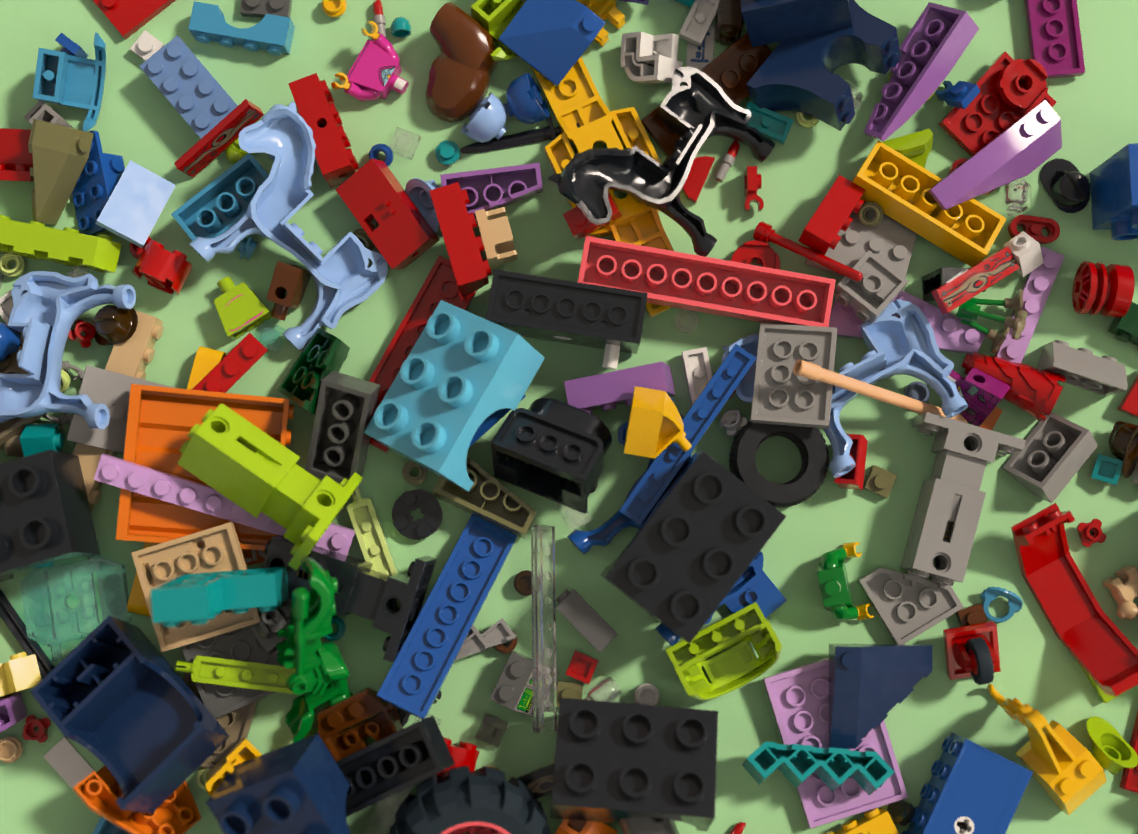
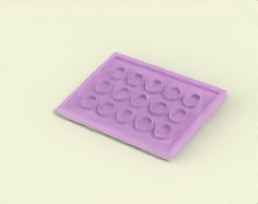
(802, 717)

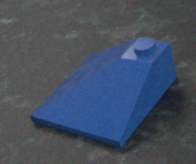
(551, 35)

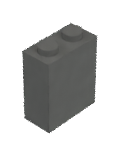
(585, 619)

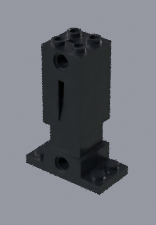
(363, 589)

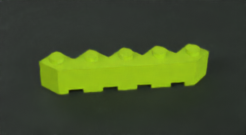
(59, 246)

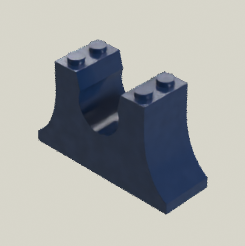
(801, 69)

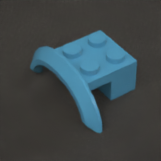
(72, 80)

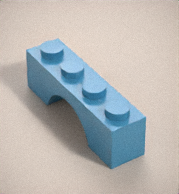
(270, 34)

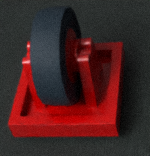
(972, 652)

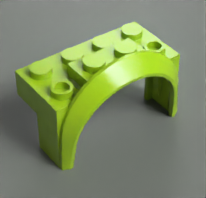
(734, 666)

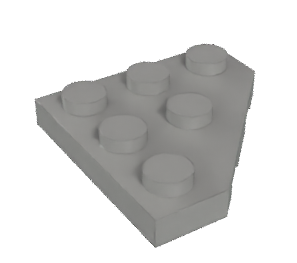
(908, 602)

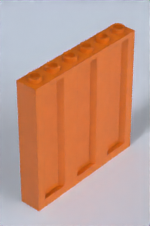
(154, 435)

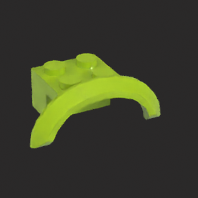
(495, 17)

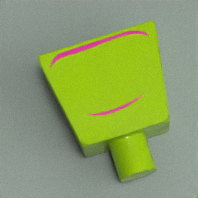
(239, 308)

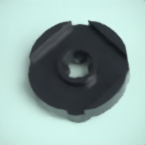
(423, 527)

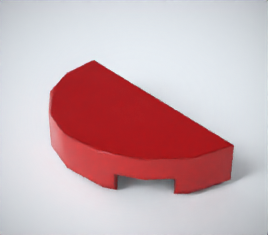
(697, 177)

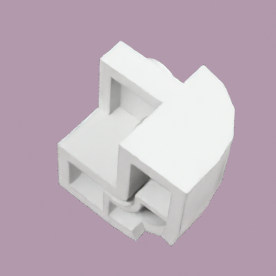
(650, 57)

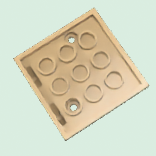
(184, 556)

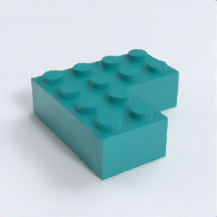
(207, 594)

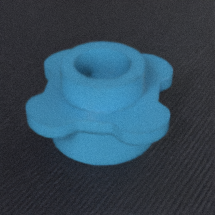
(247, 247)

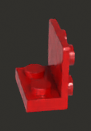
(15, 155)

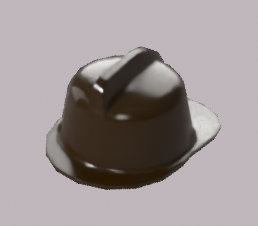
(114, 325)
(1124, 445)

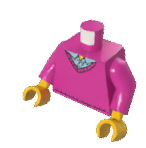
(374, 70)

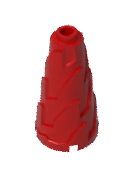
(1030, 387)

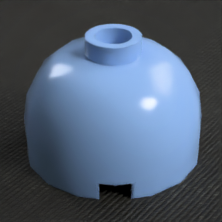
(486, 120)

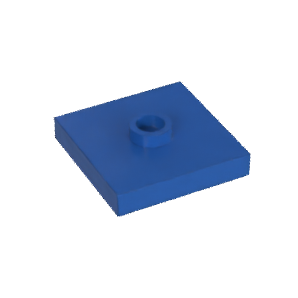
(763, 593)

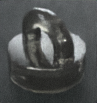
(901, 812)

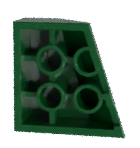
(318, 359)

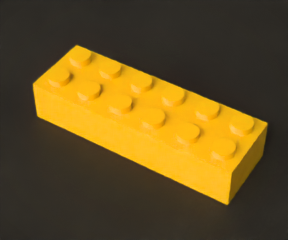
(904, 195)

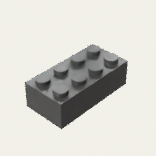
(338, 434)

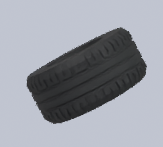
(813, 462)

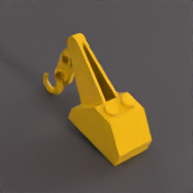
(1054, 756)

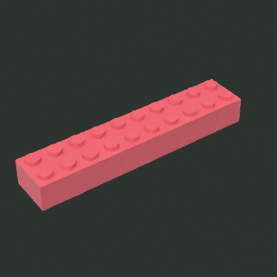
(708, 283)

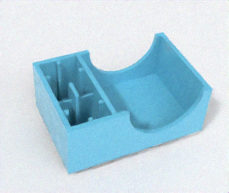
(449, 386)

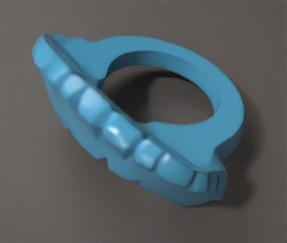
(991, 593)

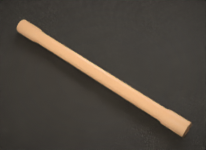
(815, 373)

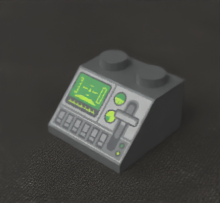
(515, 684)

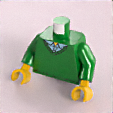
(836, 587)

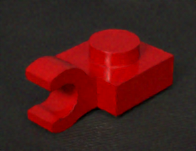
(752, 183)

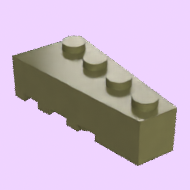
(488, 500)

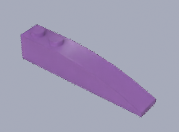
(924, 63)
(1003, 159)

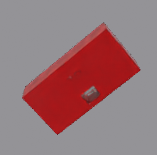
(387, 214)

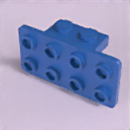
(95, 186)

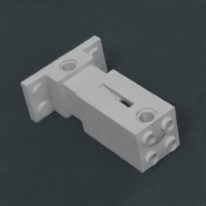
(951, 499)

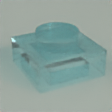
(271, 336)

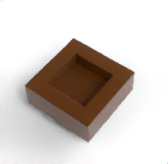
(971, 615)

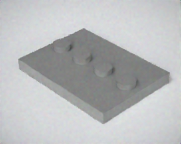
(887, 240)
(114, 392)
(779, 393)

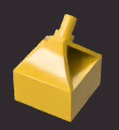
(653, 424)

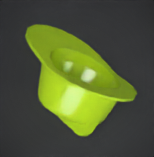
(1109, 746)

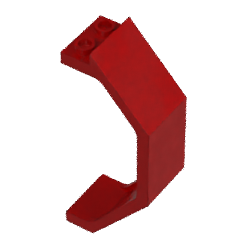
(1070, 602)

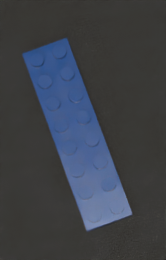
(447, 617)

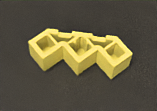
(19, 674)

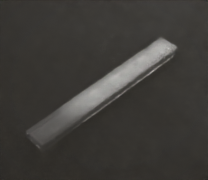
(543, 629)

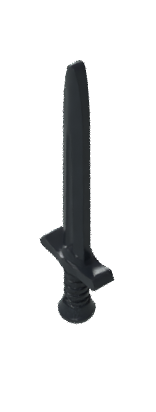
(517, 139)

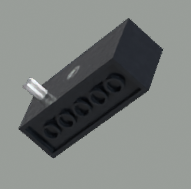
(568, 312)

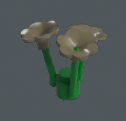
(970, 310)

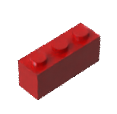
(832, 216)

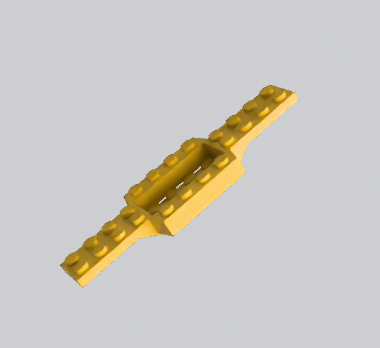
(579, 102)

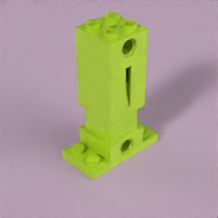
(264, 478)

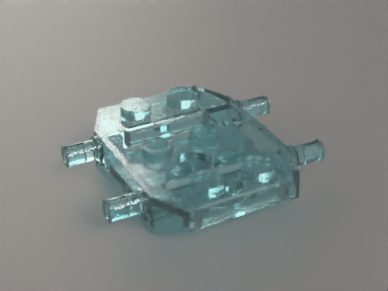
(46, 594)

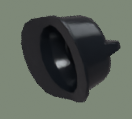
(1065, 185)

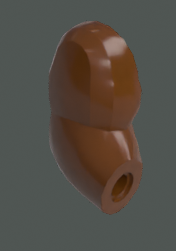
(464, 67)

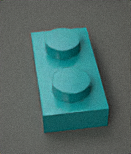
(769, 123)

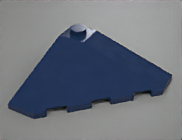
(868, 684)

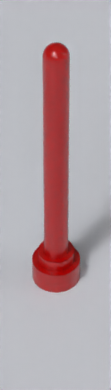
(765, 233)

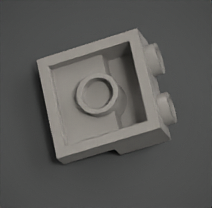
(875, 290)

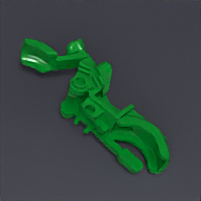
(316, 664)

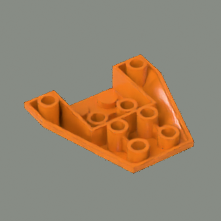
(173, 816)

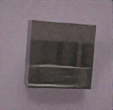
(492, 730)

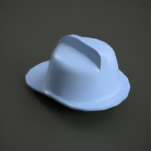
(419, 193)

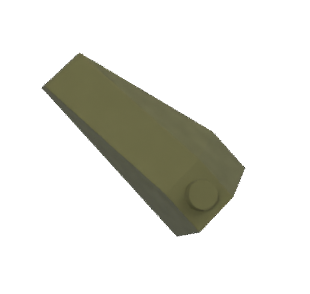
(58, 161)

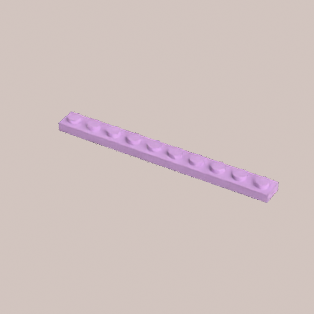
(202, 499)

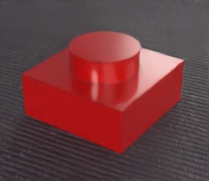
(581, 667)

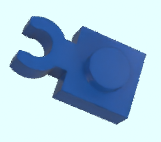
(958, 95)

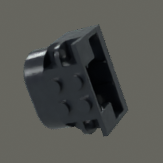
(552, 451)

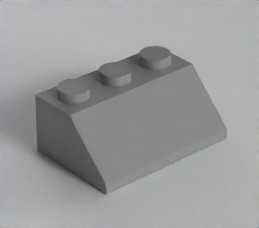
(1083, 368)
(1051, 456)

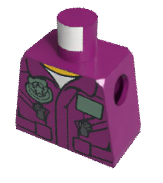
(980, 392)

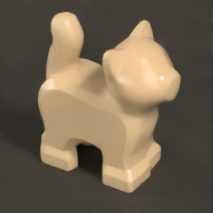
(1124, 591)

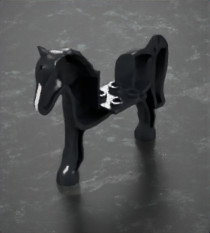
(694, 114)

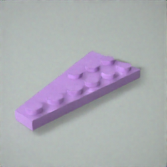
(948, 330)

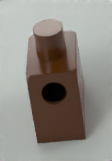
(290, 279)

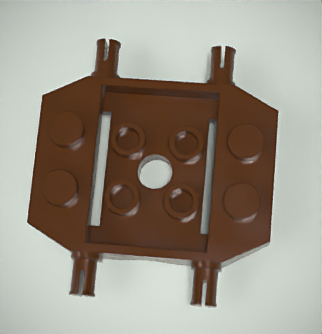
(351, 711)

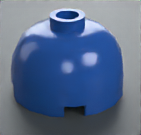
(525, 101)

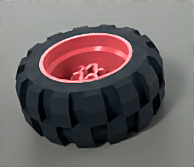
(471, 804)

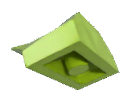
(913, 146)

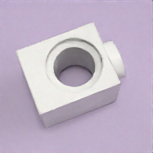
(1026, 252)

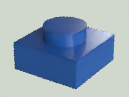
(70, 47)

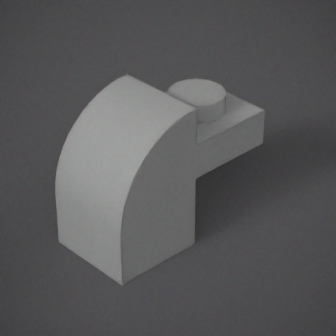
(43, 112)

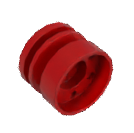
(1103, 289)

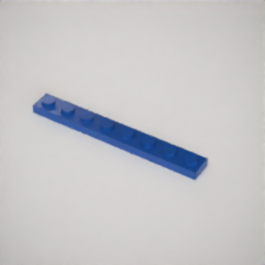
(695, 425)

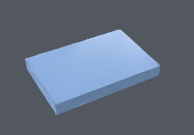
(135, 204)

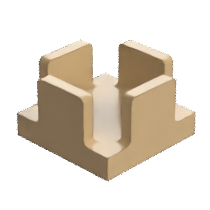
(496, 236)

